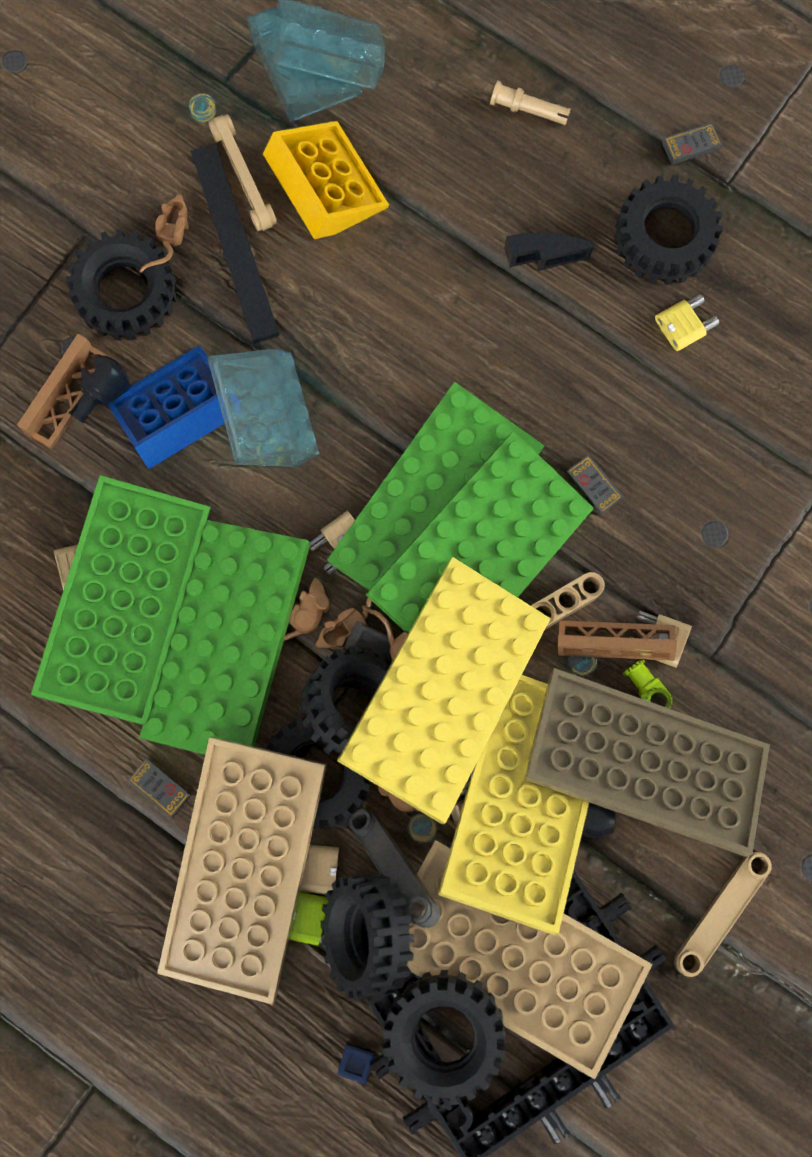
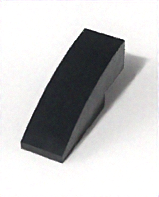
(546, 249)

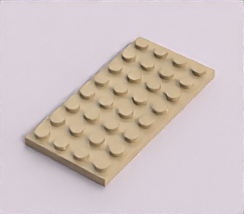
(242, 869)
(552, 989)

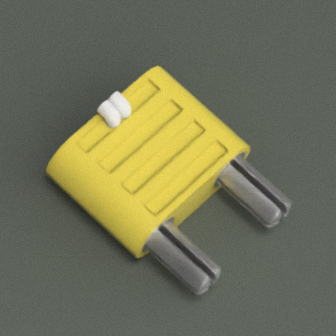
(682, 324)

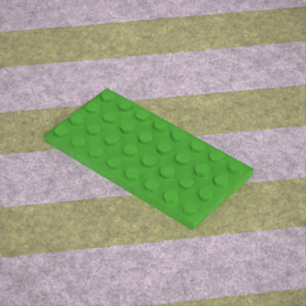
(422, 482)
(498, 524)
(121, 601)
(227, 638)

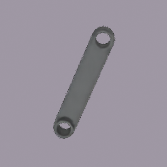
(393, 863)

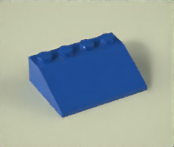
(170, 408)

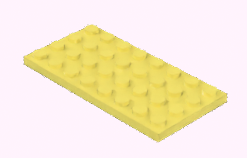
(445, 691)
(512, 835)

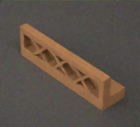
(53, 391)
(616, 646)

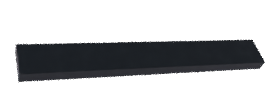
(234, 244)

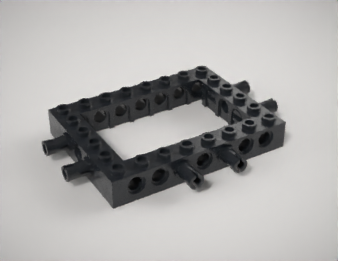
(555, 1083)

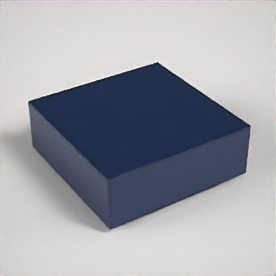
(355, 1063)

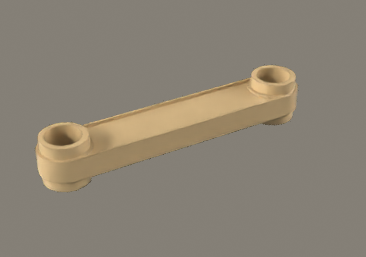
(261, 214)
(722, 914)

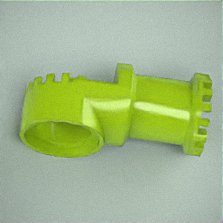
(647, 683)

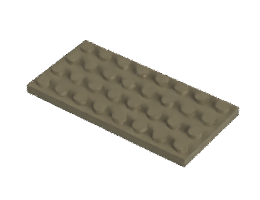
(648, 762)

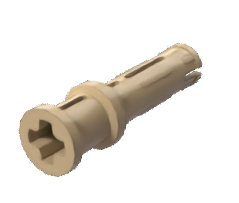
(518, 100)

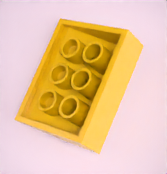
(324, 177)

